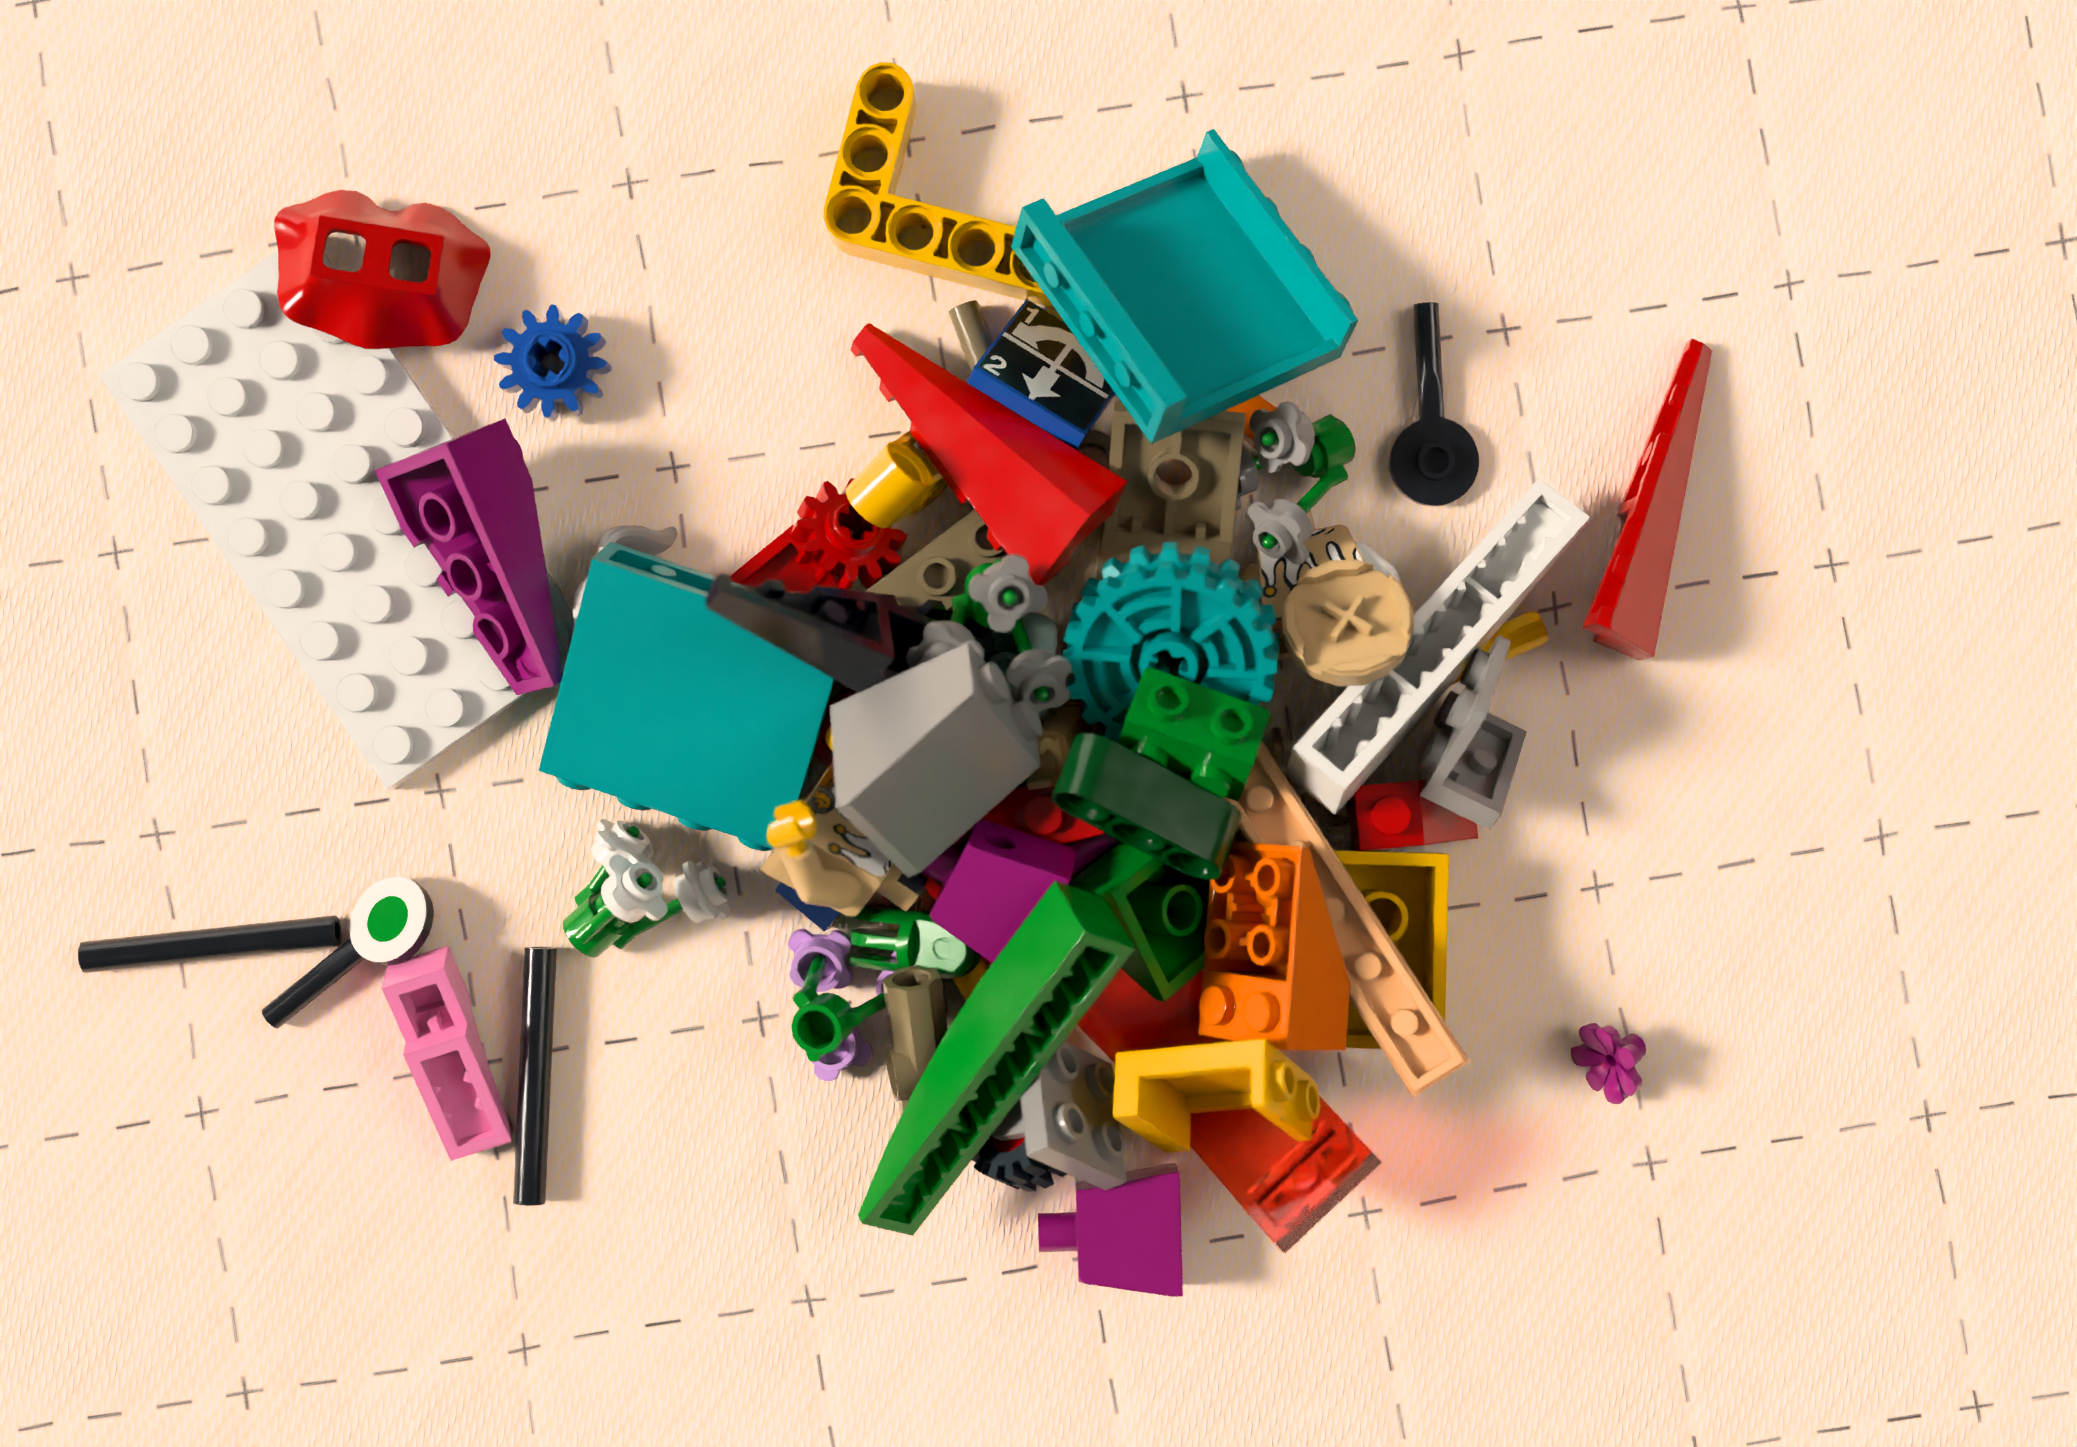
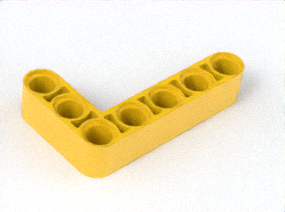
(892, 214)

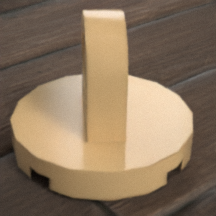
(1347, 623)

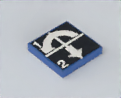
(1043, 375)

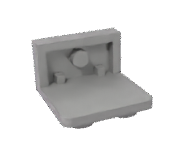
(1476, 751)

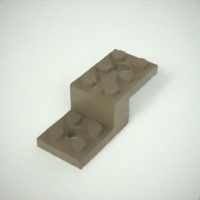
(1159, 512)

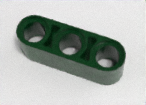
(1146, 806)

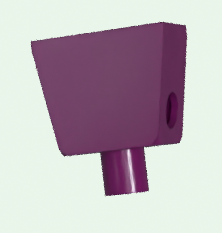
(994, 883)
(1124, 1233)

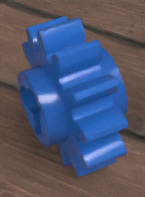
(556, 339)

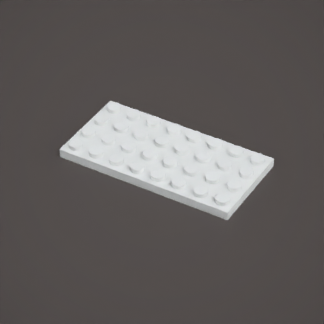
(278, 460)

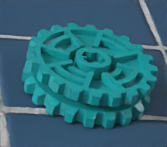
(1170, 617)

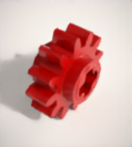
(844, 540)

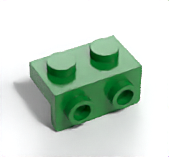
(1195, 732)

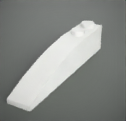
(1448, 628)

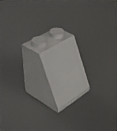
(930, 754)

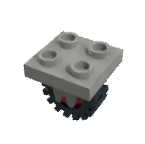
(1059, 1128)

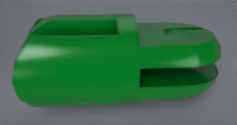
(915, 943)

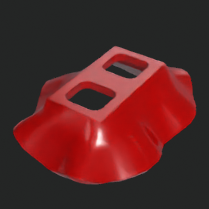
(369, 304)

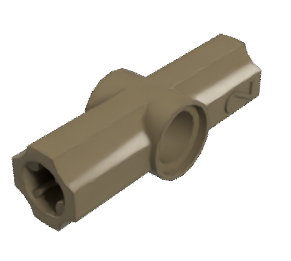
(915, 1026)

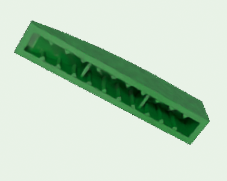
(996, 1050)

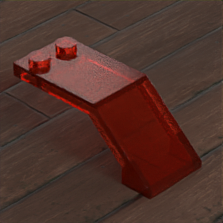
(1269, 1173)

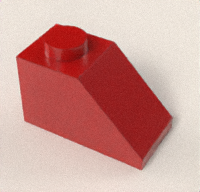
(1399, 817)

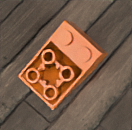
(1272, 954)

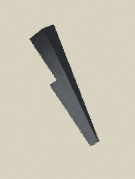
(836, 630)

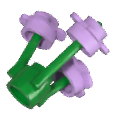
(826, 1022)

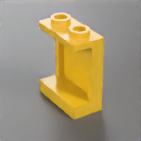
(1165, 1085)

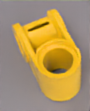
(895, 483)

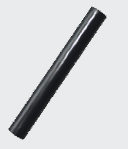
(209, 944)
(534, 1076)

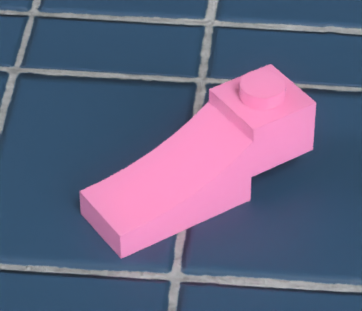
(446, 1052)

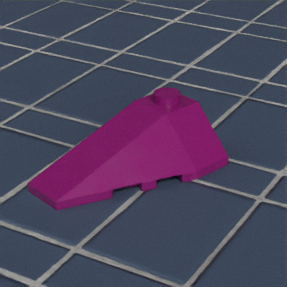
(481, 525)

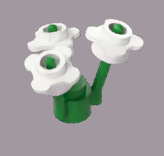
(630, 891)

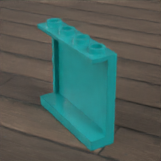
(1186, 290)
(681, 703)

